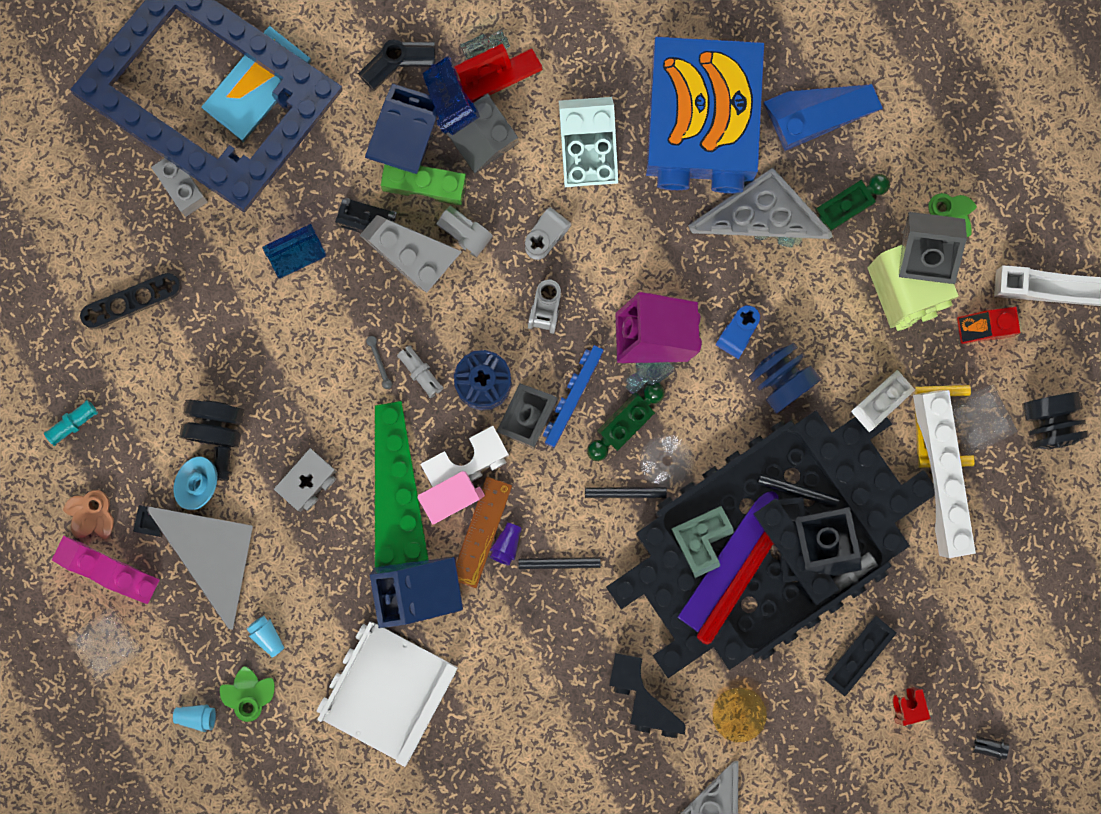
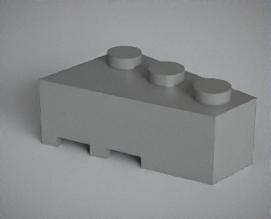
(410, 252)

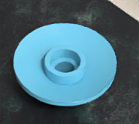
(195, 483)

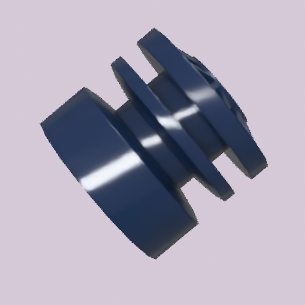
(784, 377)
(497, 387)

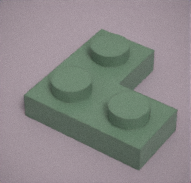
(695, 539)

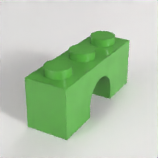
(431, 182)

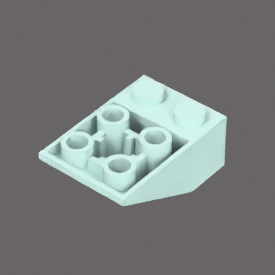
(588, 141)

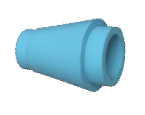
(265, 636)
(195, 717)

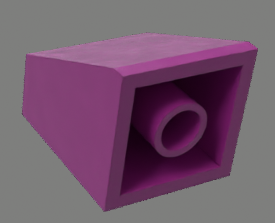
(657, 330)

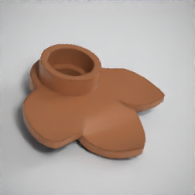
(87, 518)

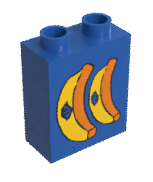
(704, 113)

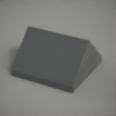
(527, 415)

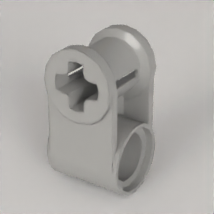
(549, 230)
(545, 308)

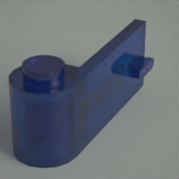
(450, 101)

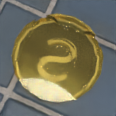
(735, 707)

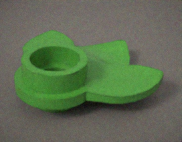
(956, 207)
(247, 689)

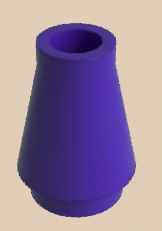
(506, 545)

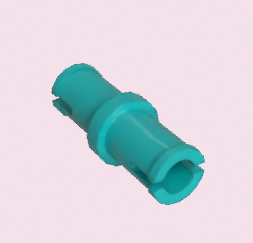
(70, 422)

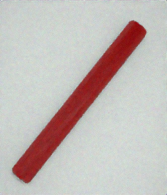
(734, 590)

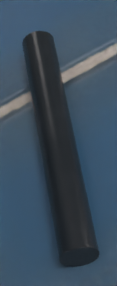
(798, 490)
(625, 492)
(559, 563)

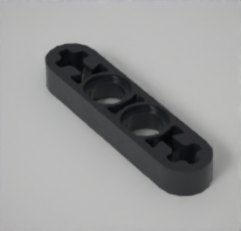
(129, 297)

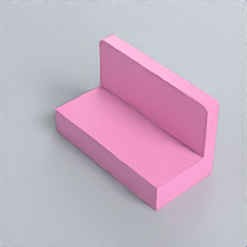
(449, 497)

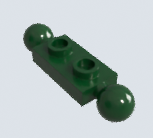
(852, 201)
(625, 422)

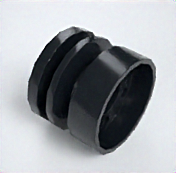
(1055, 420)

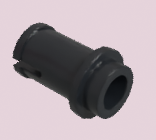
(222, 462)
(991, 747)

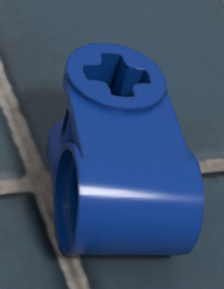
(736, 335)

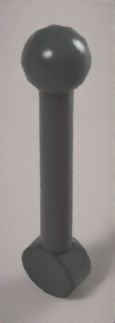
(371, 342)

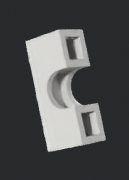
(487, 453)

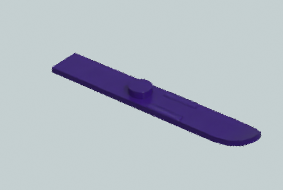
(730, 560)

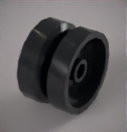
(212, 423)

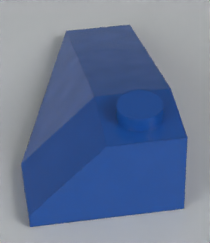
(814, 112)

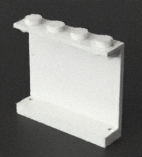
(386, 692)

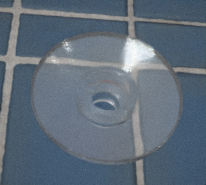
(656, 471)

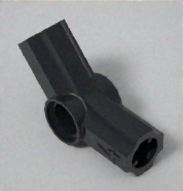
(381, 67)

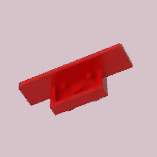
(495, 71)

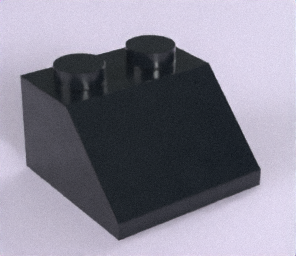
(829, 542)

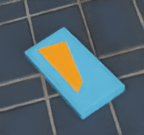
(247, 93)

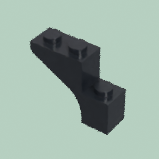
(646, 710)

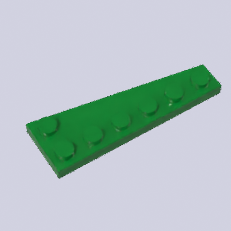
(397, 507)

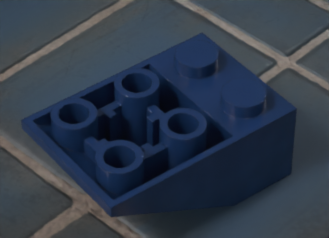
(403, 129)
(415, 591)

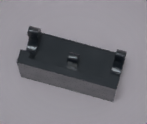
(357, 215)

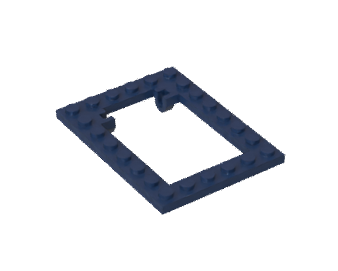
(228, 176)

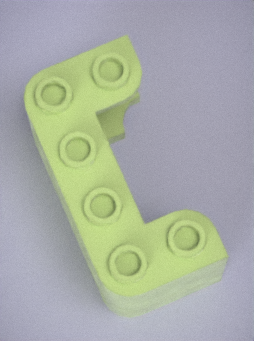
(905, 298)

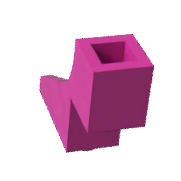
(105, 570)

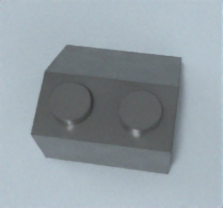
(485, 137)
(932, 247)

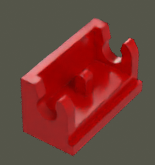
(911, 710)

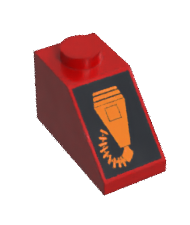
(989, 325)

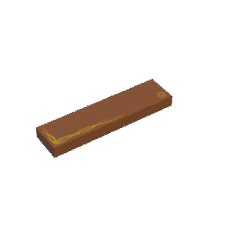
(482, 531)

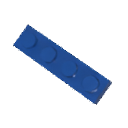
(577, 385)

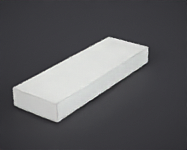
(883, 400)

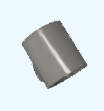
(468, 234)

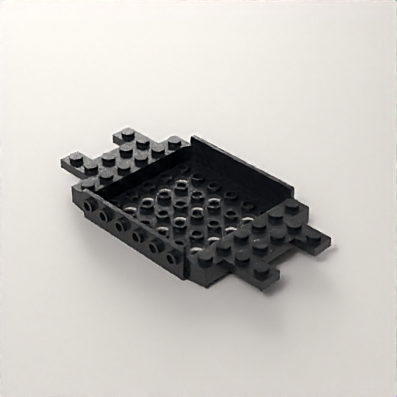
(828, 462)

